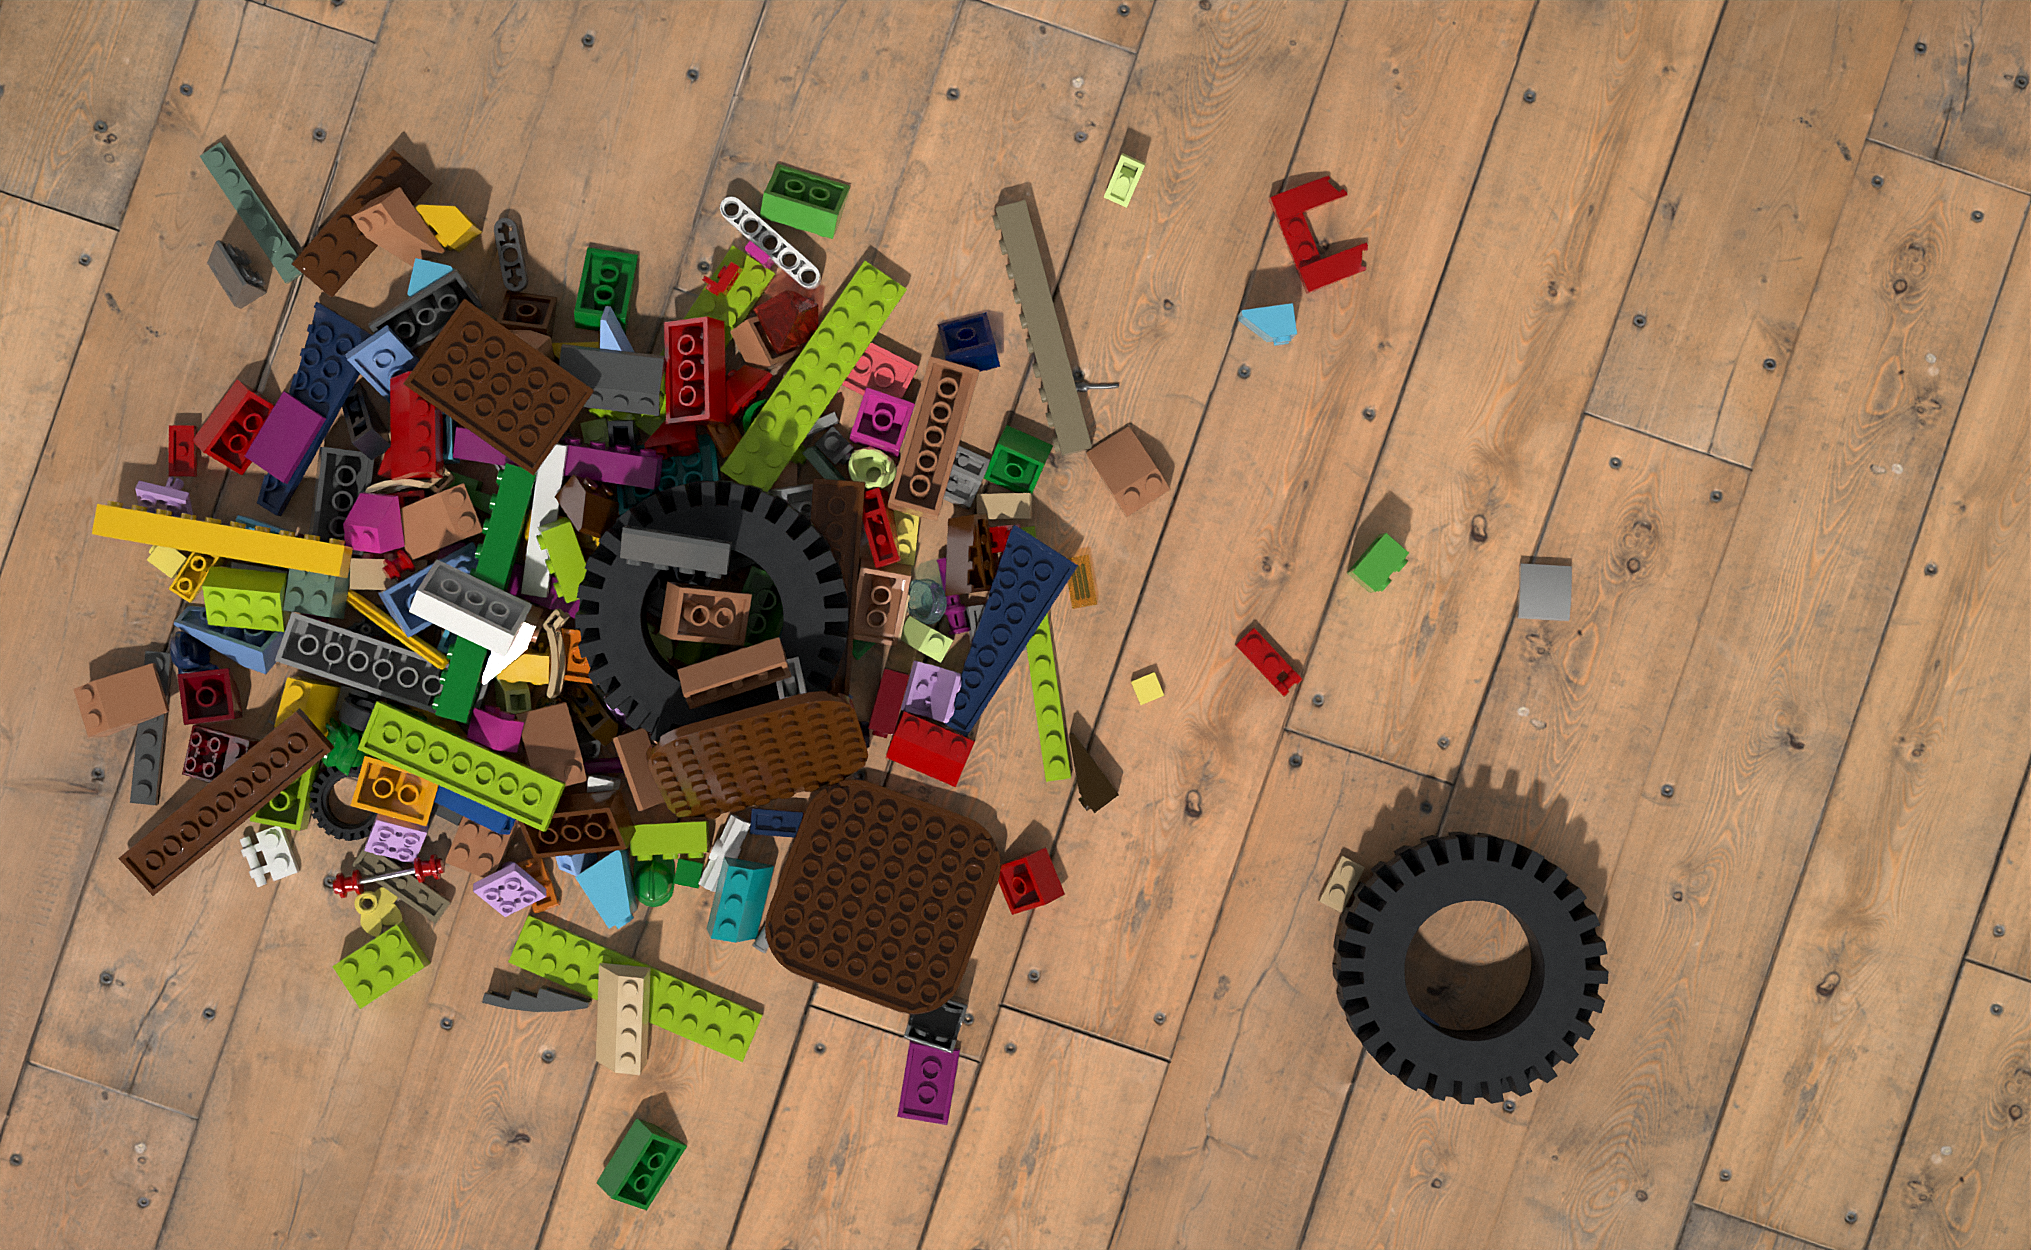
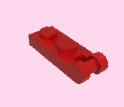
(1267, 661)

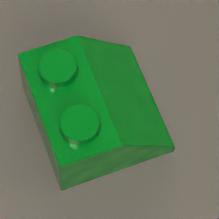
(1018, 461)

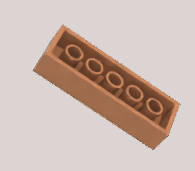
(933, 439)
(479, 848)

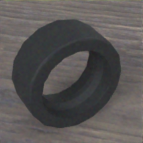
(356, 712)

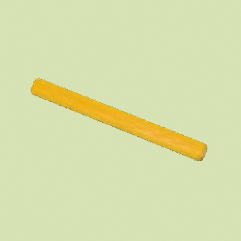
(389, 625)

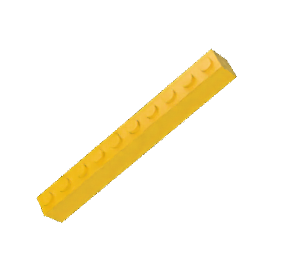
(222, 540)

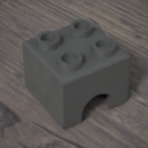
(938, 1027)

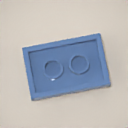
(381, 359)

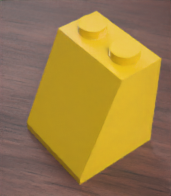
(313, 697)

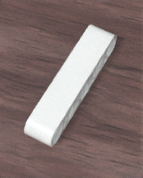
(764, 232)

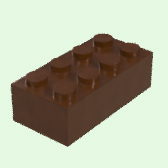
(583, 825)

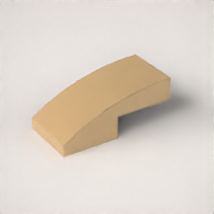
(1005, 505)

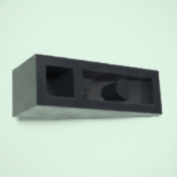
(365, 424)

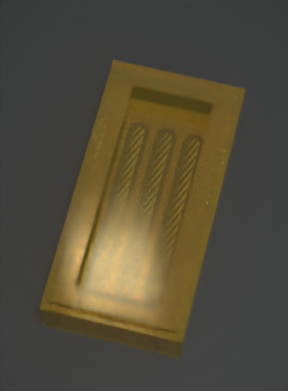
(1081, 583)

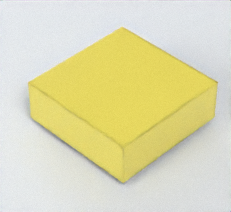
(1147, 688)

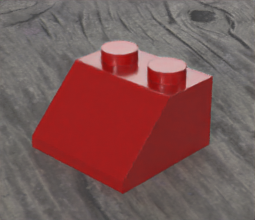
(1029, 881)

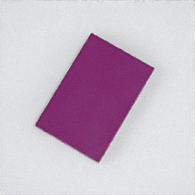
(285, 437)
(928, 1084)

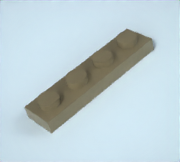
(407, 888)

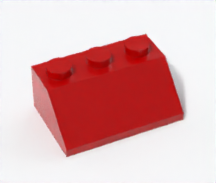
(234, 426)
(930, 748)

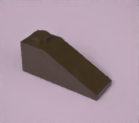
(592, 711)
(1092, 783)

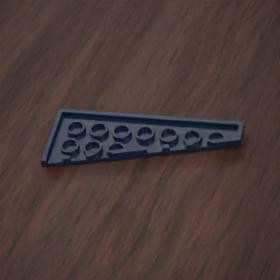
(323, 385)
(1018, 600)

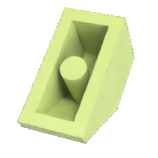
(925, 639)

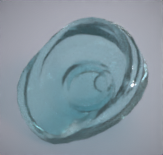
(926, 601)

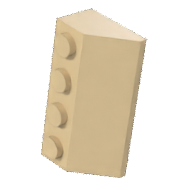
(623, 1017)

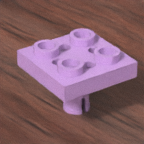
(164, 498)
(395, 838)
(507, 885)

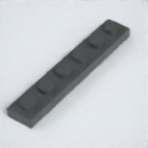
(151, 740)

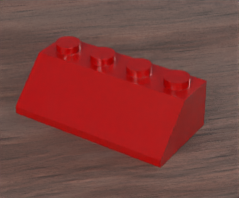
(695, 371)
(414, 434)

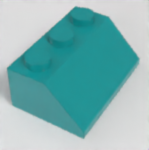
(739, 900)

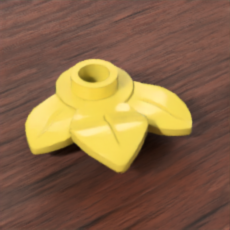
(381, 913)

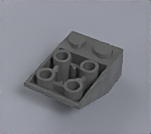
(235, 274)

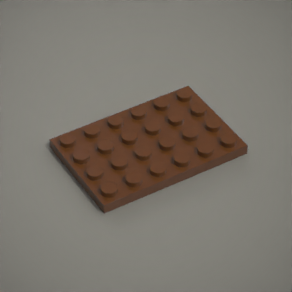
(498, 387)

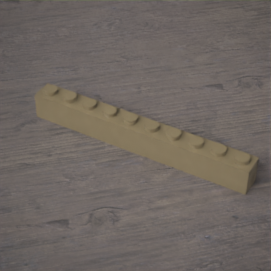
(1043, 328)

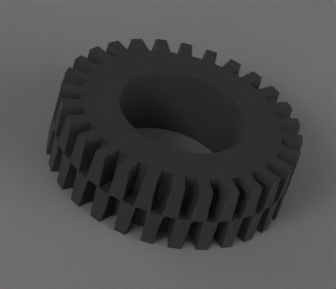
(760, 527)
(1544, 1020)

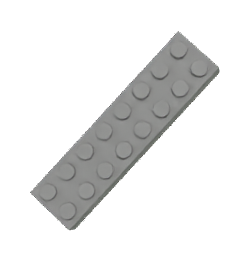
(363, 663)

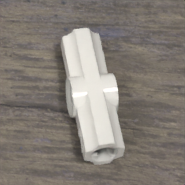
(726, 846)

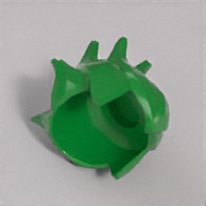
(346, 744)

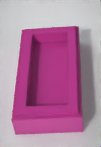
(759, 255)

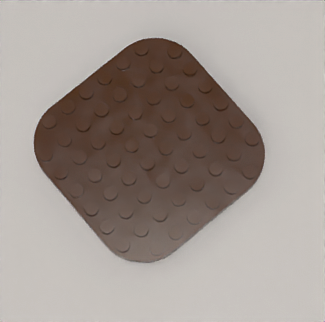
(758, 754)
(883, 896)

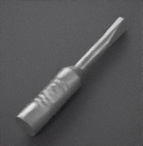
(1084, 386)

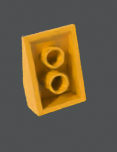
(393, 792)

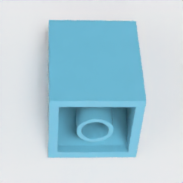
(611, 888)

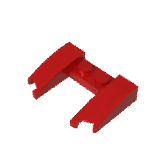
(1312, 270)

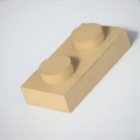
(1341, 883)

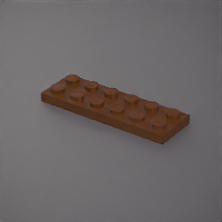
(340, 244)

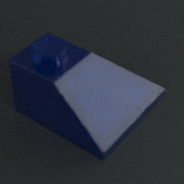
(970, 342)

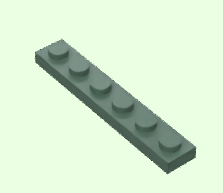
(252, 210)

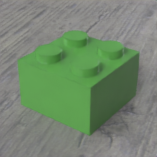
(1378, 563)

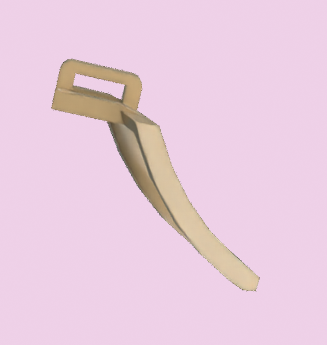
(393, 486)
(558, 655)

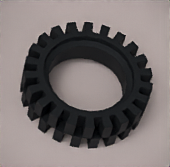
(323, 812)

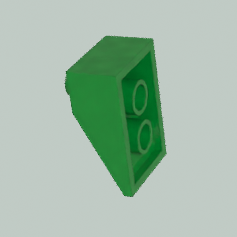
(605, 281)

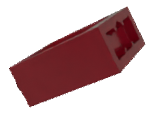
(888, 702)

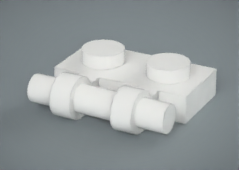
(277, 853)

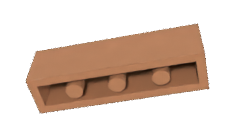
(734, 673)

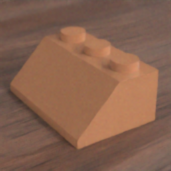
(632, 754)

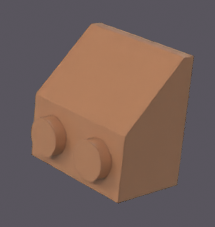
(757, 347)

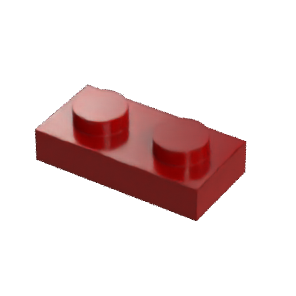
(182, 451)

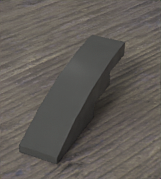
(546, 1000)

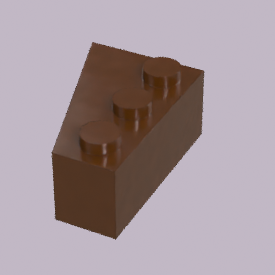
(969, 555)

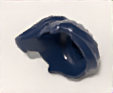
(190, 654)

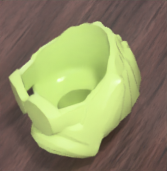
(872, 467)

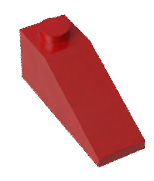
(880, 527)

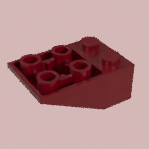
(213, 752)

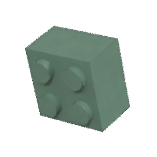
(316, 594)

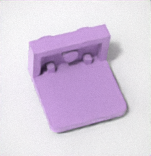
(931, 691)

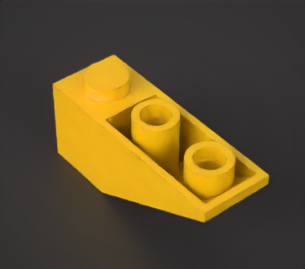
(193, 574)

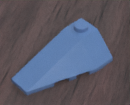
(400, 595)
(248, 647)

